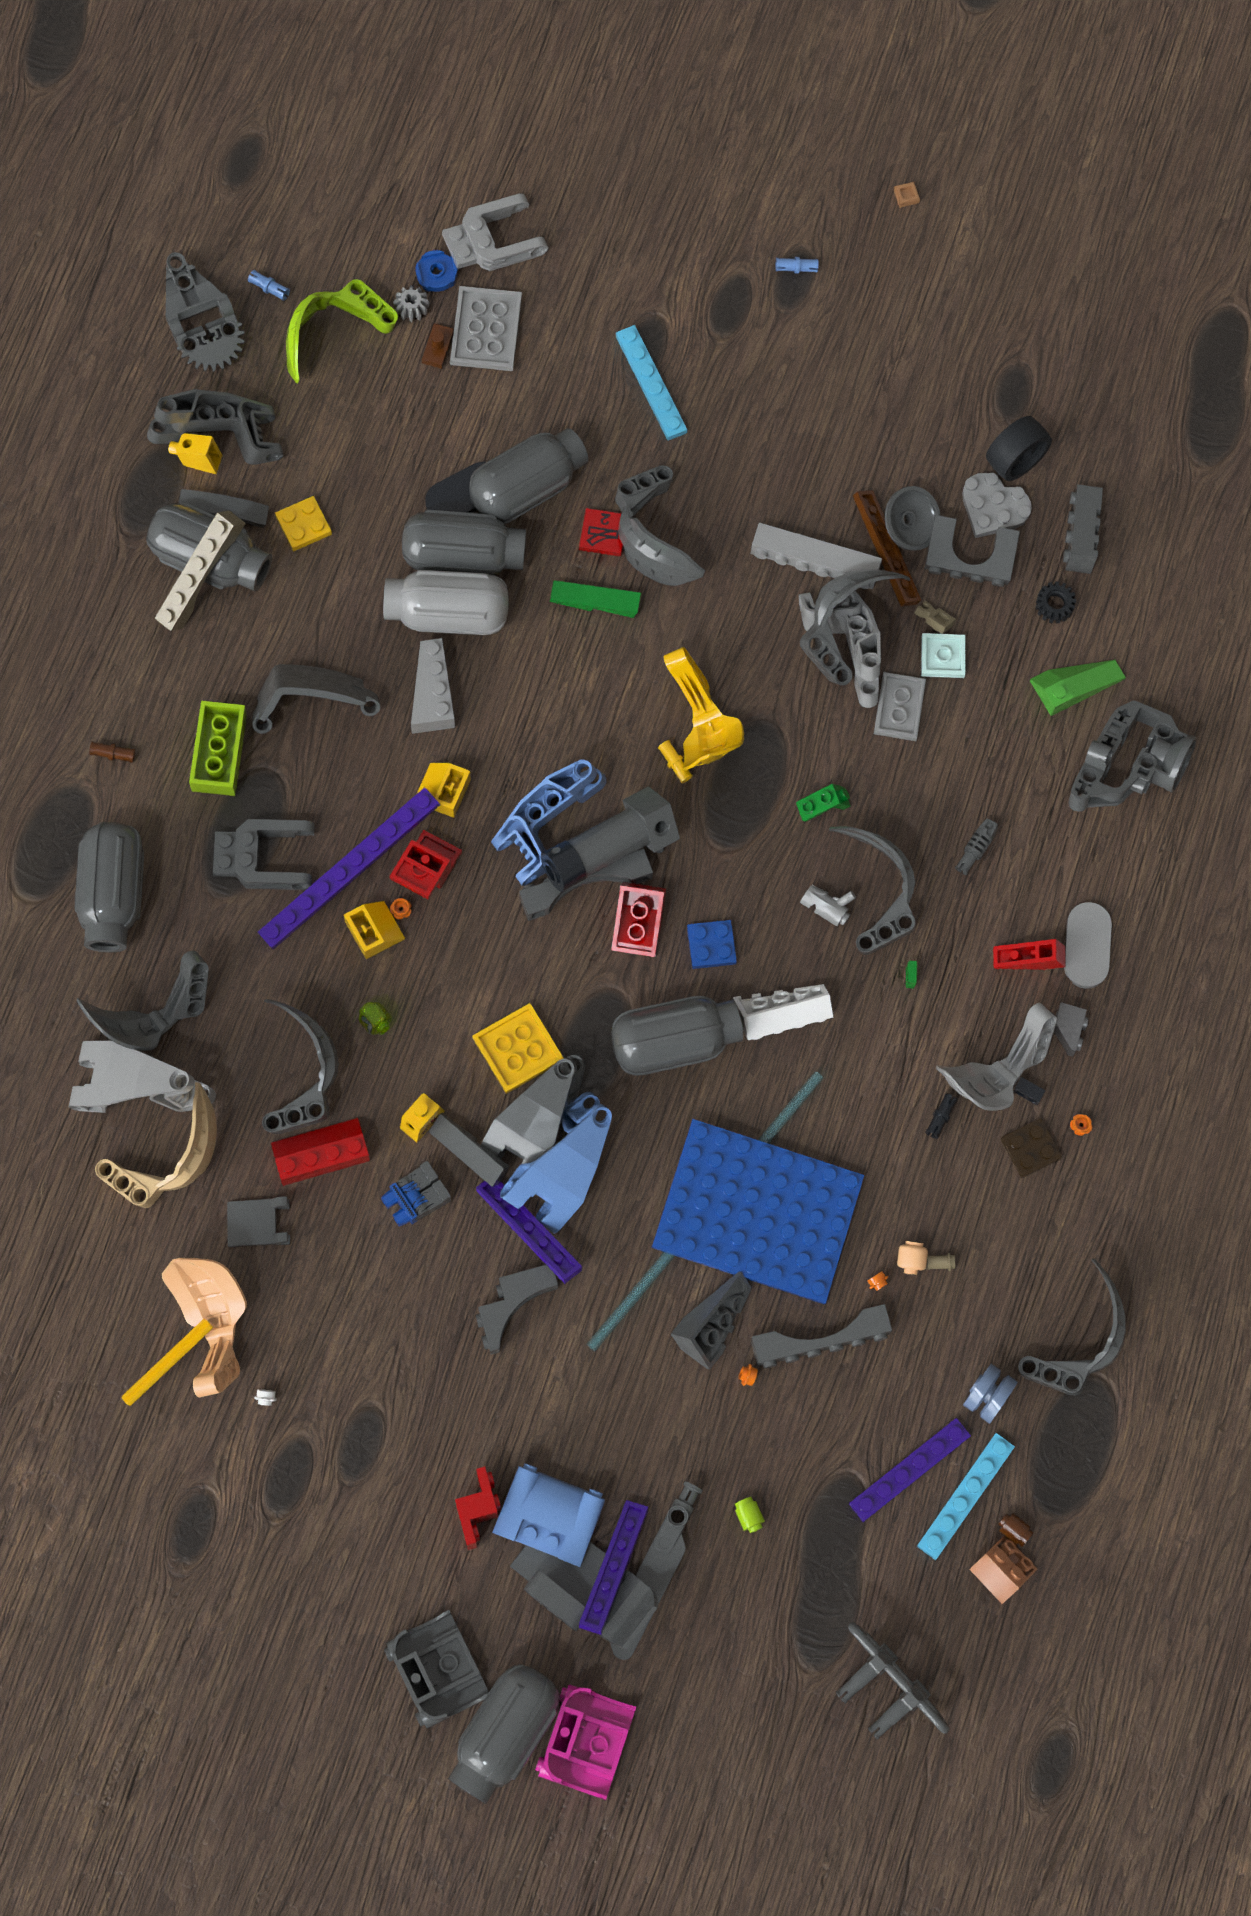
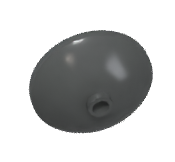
(919, 510)

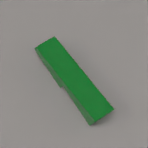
(594, 597)

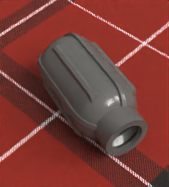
(526, 474)
(179, 529)
(462, 543)
(109, 885)
(674, 1034)
(505, 1731)

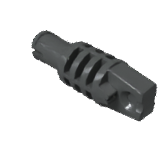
(977, 845)

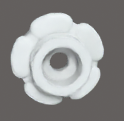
(265, 1397)

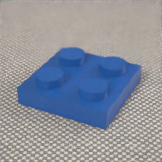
(711, 944)

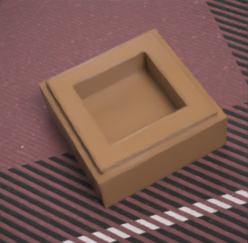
(906, 194)

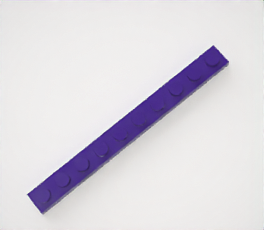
(348, 868)

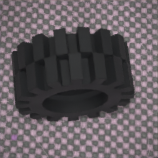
(1059, 591)

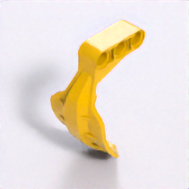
(712, 731)

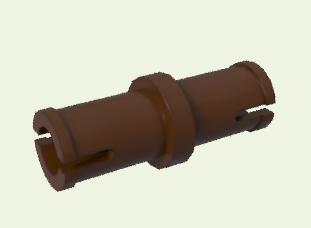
(112, 752)

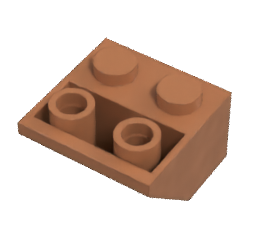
(1003, 1569)

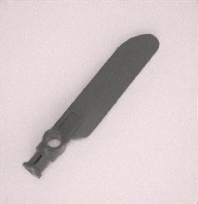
(663, 1556)

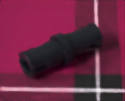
(941, 1116)

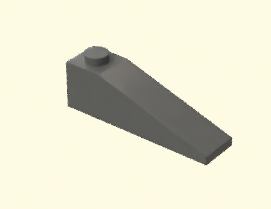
(706, 1327)

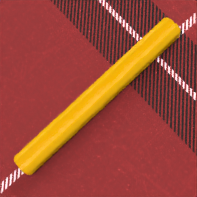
(167, 1362)

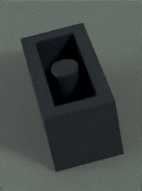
(1029, 1091)

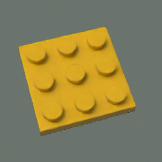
(517, 1048)

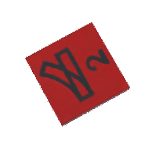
(601, 533)

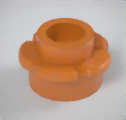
(400, 902)
(1085, 1120)
(878, 1281)
(748, 1375)

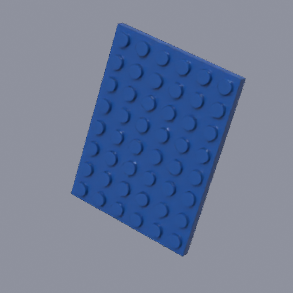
(758, 1211)

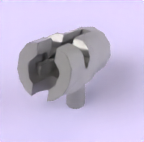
(827, 907)

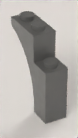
(516, 1291)

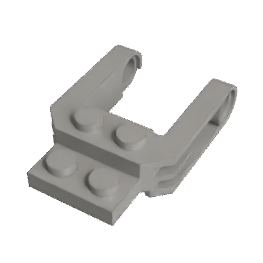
(473, 243)

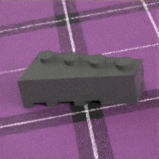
(1083, 531)

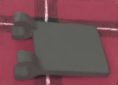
(255, 1222)

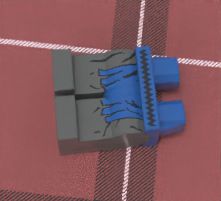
(416, 1195)

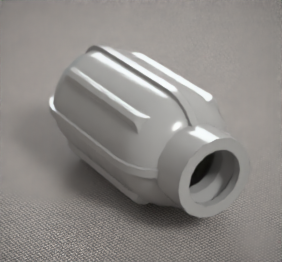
(447, 602)

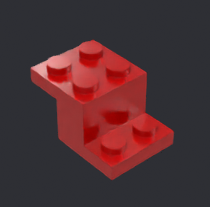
(425, 864)
(478, 1507)

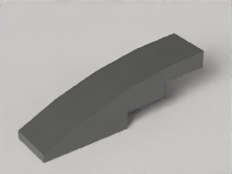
(246, 510)

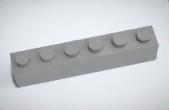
(809, 553)

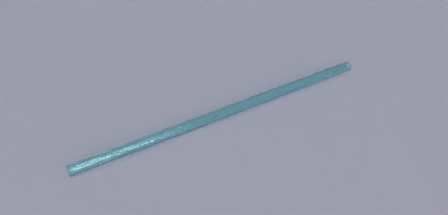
(665, 1258)

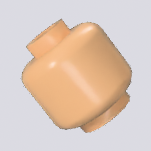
(912, 1257)

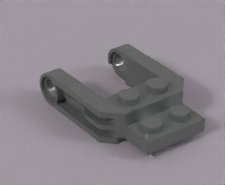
(238, 854)

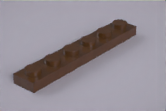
(886, 547)

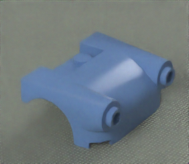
(549, 1514)

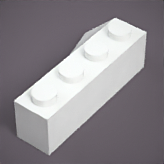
(783, 1010)

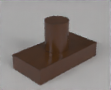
(437, 346)

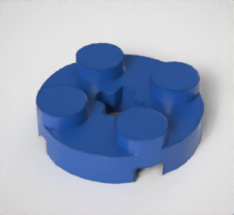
(426, 266)

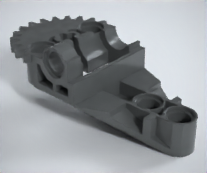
(194, 300)

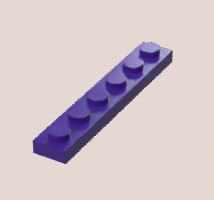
(532, 1233)
(909, 1470)
(613, 1567)

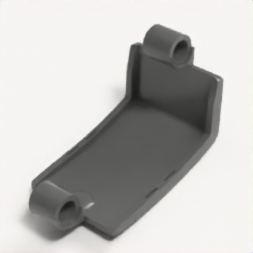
(310, 681)

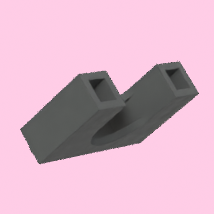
(943, 559)

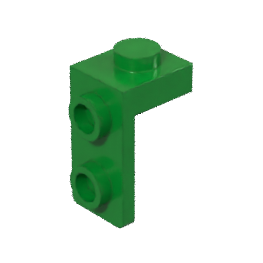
(822, 801)

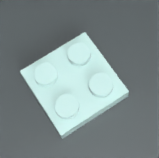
(942, 655)

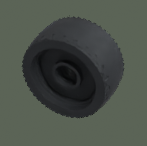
(1018, 448)

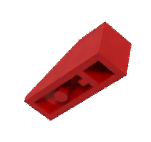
(1030, 955)

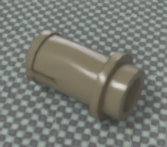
(941, 1262)

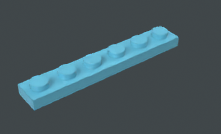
(651, 382)
(965, 1496)

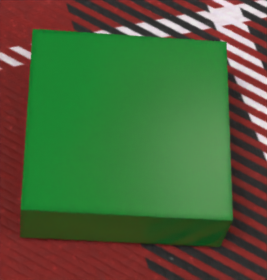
(911, 974)

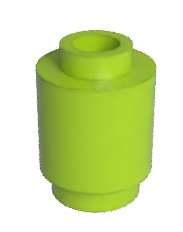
(749, 1515)

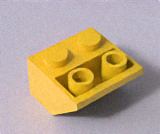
(447, 786)
(373, 928)

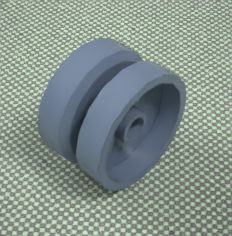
(990, 1393)

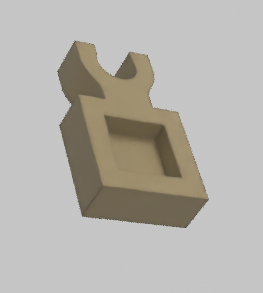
(937, 619)

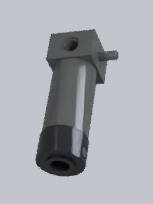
(643, 823)

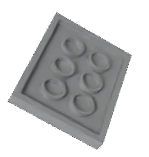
(486, 328)

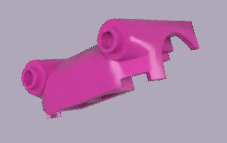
(586, 1741)

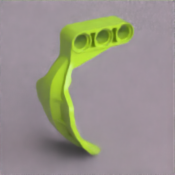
(344, 300)

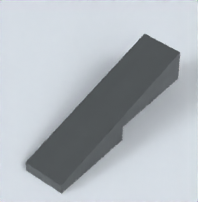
(468, 1150)

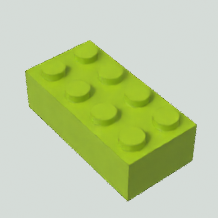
(218, 748)

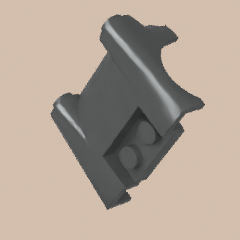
(437, 1669)

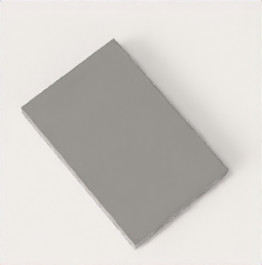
(899, 706)

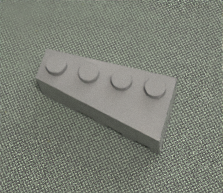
(432, 692)

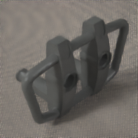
(913, 1694)

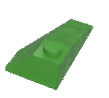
(1070, 685)

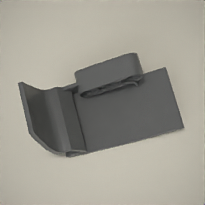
(566, 1589)

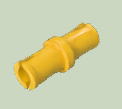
(674, 761)

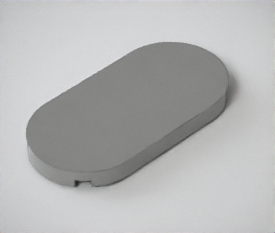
(1087, 945)

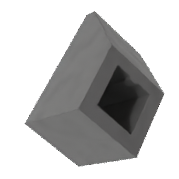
(1069, 1026)

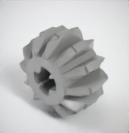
(411, 303)

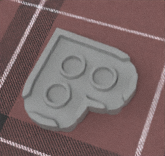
(993, 505)

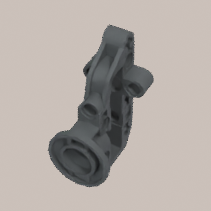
(1158, 763)

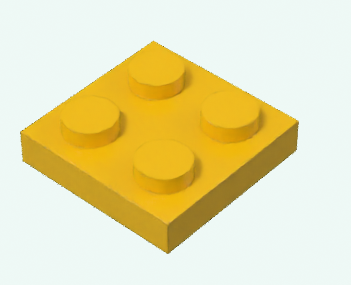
(303, 523)

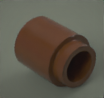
(1015, 1529)

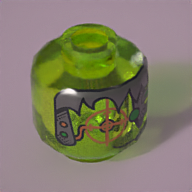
(374, 1018)

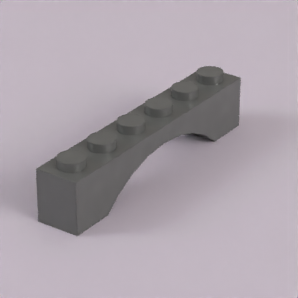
(541, 898)
(775, 1347)

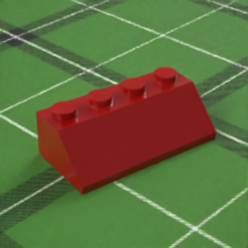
(320, 1151)

